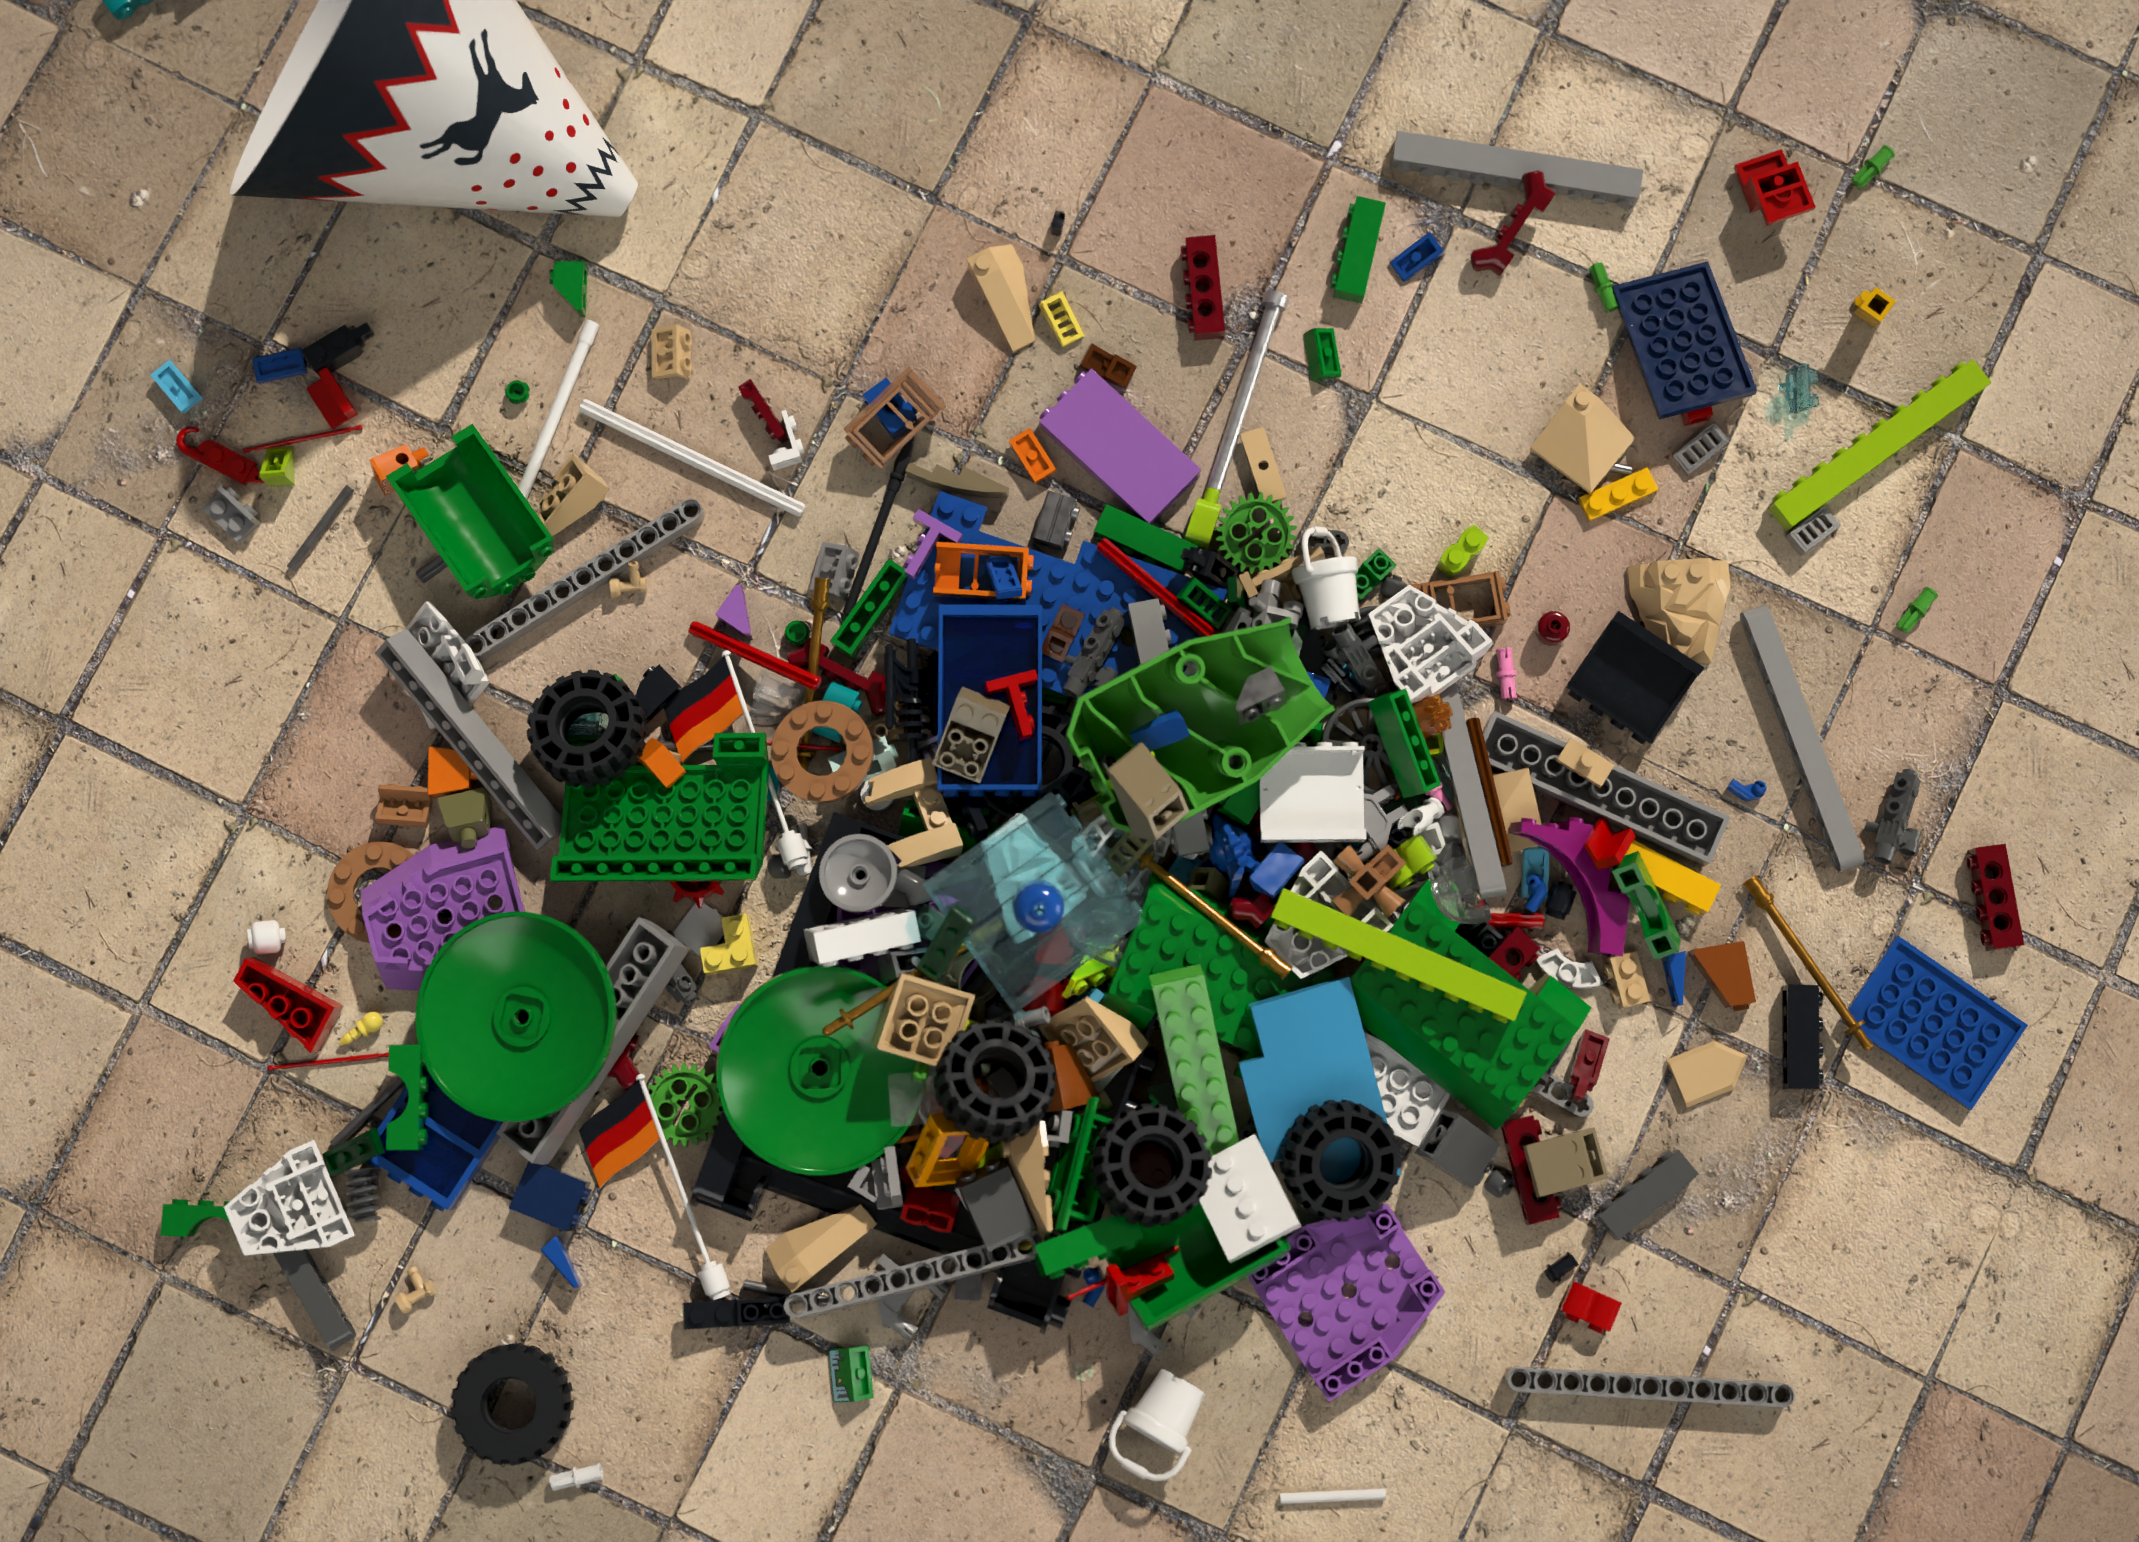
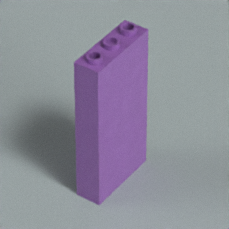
(1119, 447)

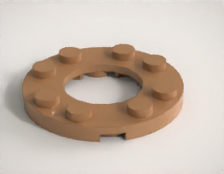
(826, 787)
(345, 877)

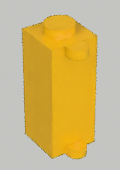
(1873, 306)

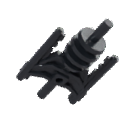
(911, 689)

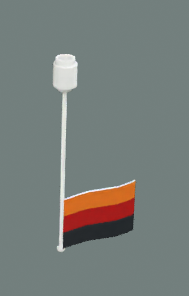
(712, 707)
(625, 1134)

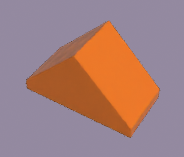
(661, 763)

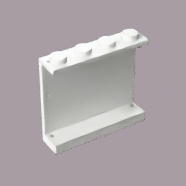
(1314, 795)

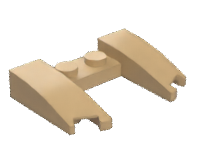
(941, 835)

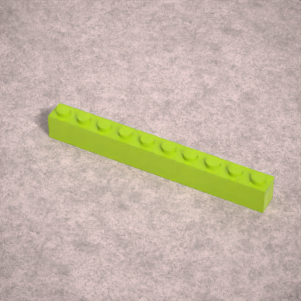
(1879, 445)
(1399, 955)

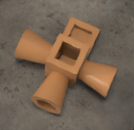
(1369, 880)

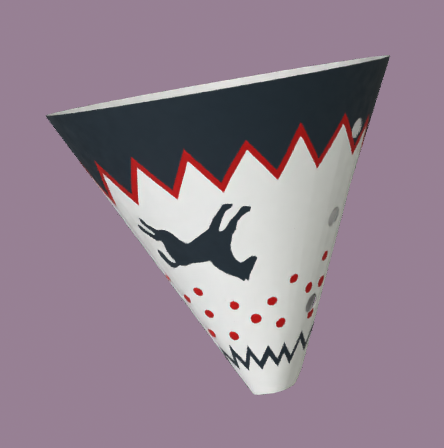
(431, 113)

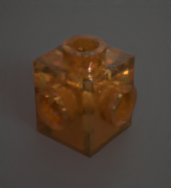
(1433, 715)

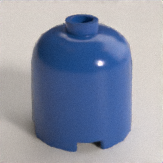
(1036, 893)

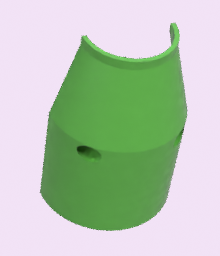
(1207, 702)

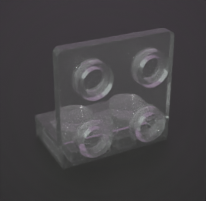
(911, 1101)

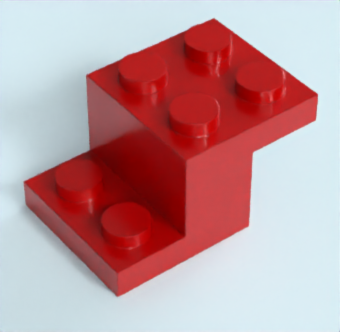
(1774, 187)

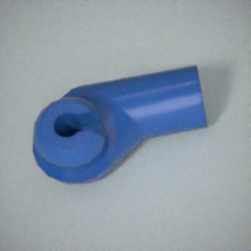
(1747, 792)
(1538, 892)
(1092, 1276)

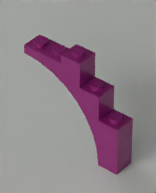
(1604, 905)

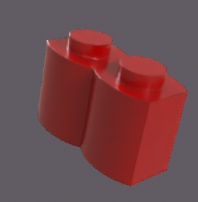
(930, 1208)
(1590, 1307)

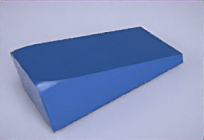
(1417, 257)
(1161, 731)
(1675, 973)
(559, 1257)

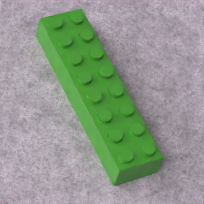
(1194, 1054)

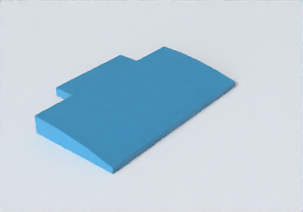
(1309, 1055)

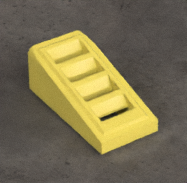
(1044, 306)

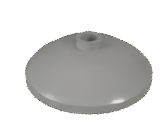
(843, 863)

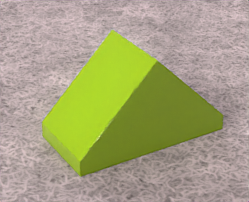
(278, 467)

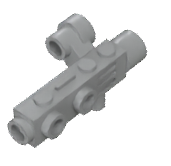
(1268, 606)

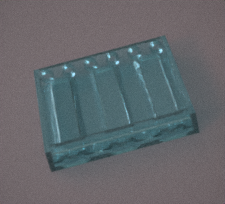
(1037, 846)

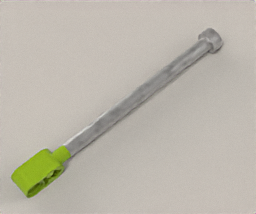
(1206, 509)

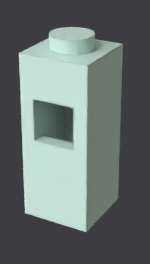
(882, 761)

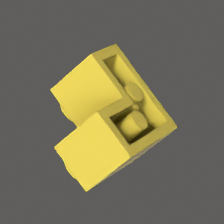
(736, 952)

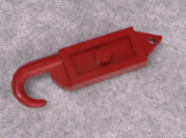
(220, 458)

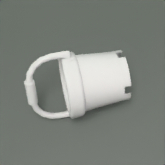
(1327, 584)
(1164, 1417)

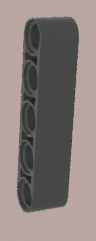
(316, 1297)

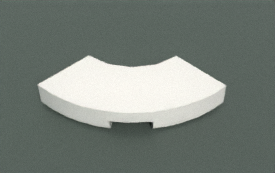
(1568, 973)

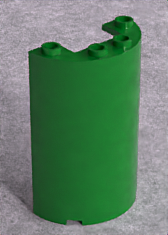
(475, 517)
(1198, 1266)

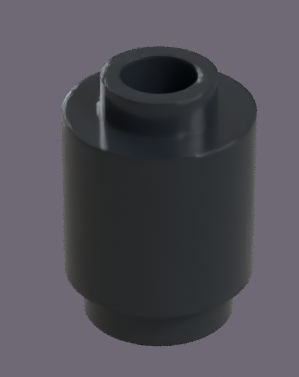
(1560, 900)

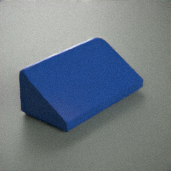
(1275, 870)

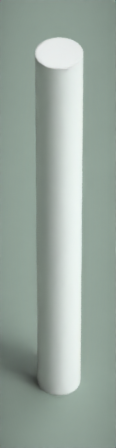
(1332, 1496)

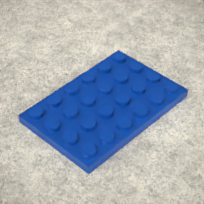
(1935, 1022)

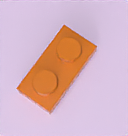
(1032, 456)

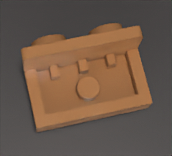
(403, 806)

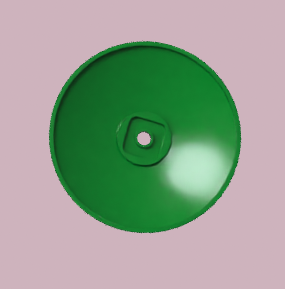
(472, 1011)
(768, 1082)

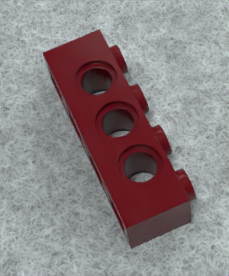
(1203, 249)
(2001, 884)
(1519, 944)
(1512, 1133)

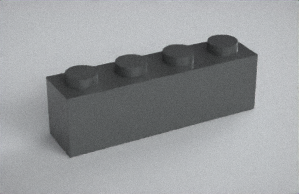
(1646, 1194)

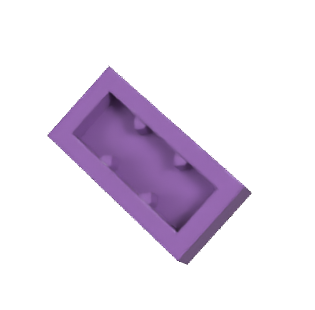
(928, 541)

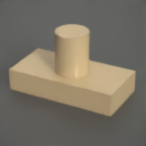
(1585, 762)

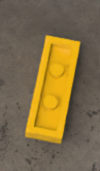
(1618, 494)

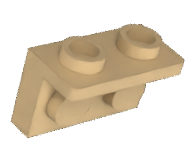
(671, 352)
(1627, 980)

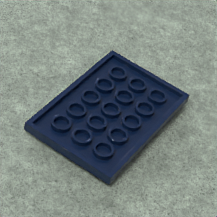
(1684, 340)

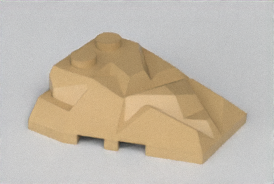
(1682, 602)

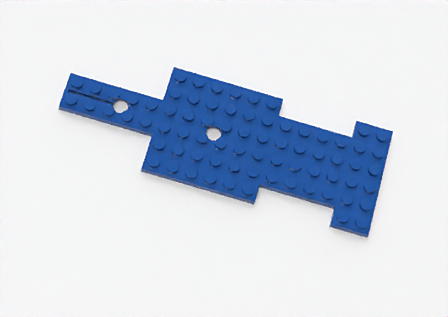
(1087, 586)

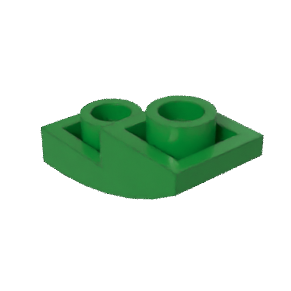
(1372, 572)

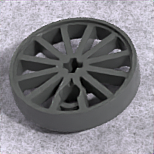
(1362, 737)

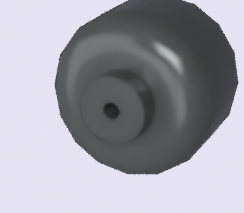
(1392, 586)
(777, 868)
(1498, 1183)

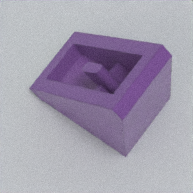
(734, 612)

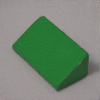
(1322, 354)

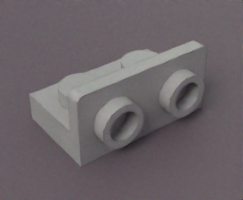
(231, 515)
(838, 564)
(1058, 1127)
(887, 1180)

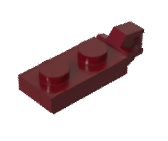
(762, 410)
(1587, 1063)

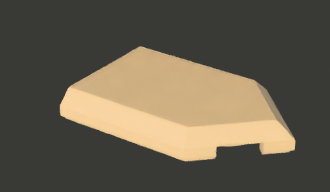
(1706, 1071)

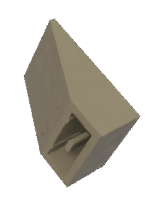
(971, 734)
(1146, 794)
(1565, 1162)

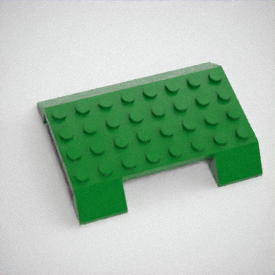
(694, 831)
(1182, 936)
(1465, 1051)

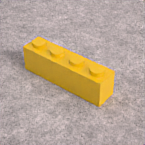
(1677, 881)

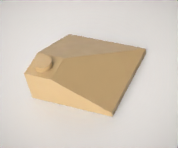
(1583, 439)
(1516, 802)
(921, 1019)
(1097, 1036)

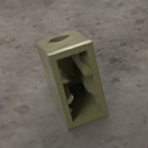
(467, 815)

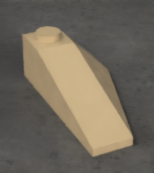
(1003, 287)
(574, 494)
(1026, 1162)
(810, 1248)

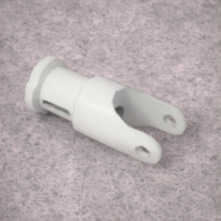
(1422, 815)

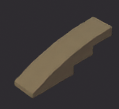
(965, 483)

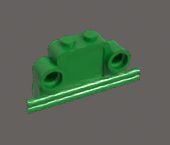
(1070, 1180)

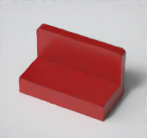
(331, 399)
(1606, 846)

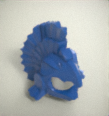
(1233, 851)

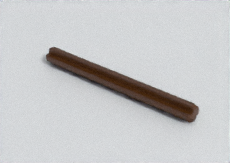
(1489, 790)

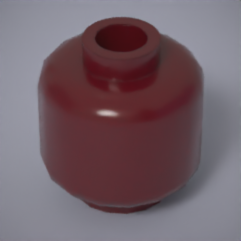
(1552, 636)

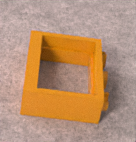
(923, 1163)

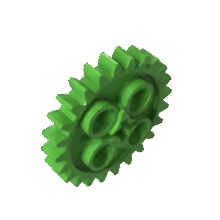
(1242, 514)
(705, 1116)

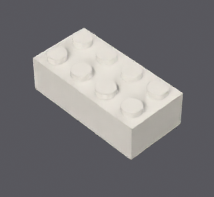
(862, 935)

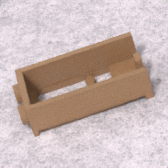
(917, 394)
(1497, 585)

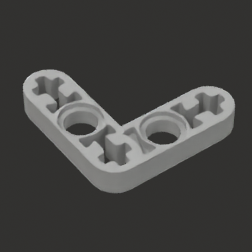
(1571, 1108)

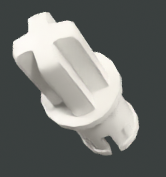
(805, 870)
(576, 1477)

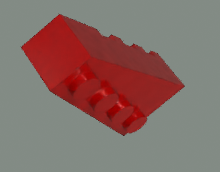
(293, 1004)

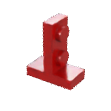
(1017, 699)
(1135, 1281)

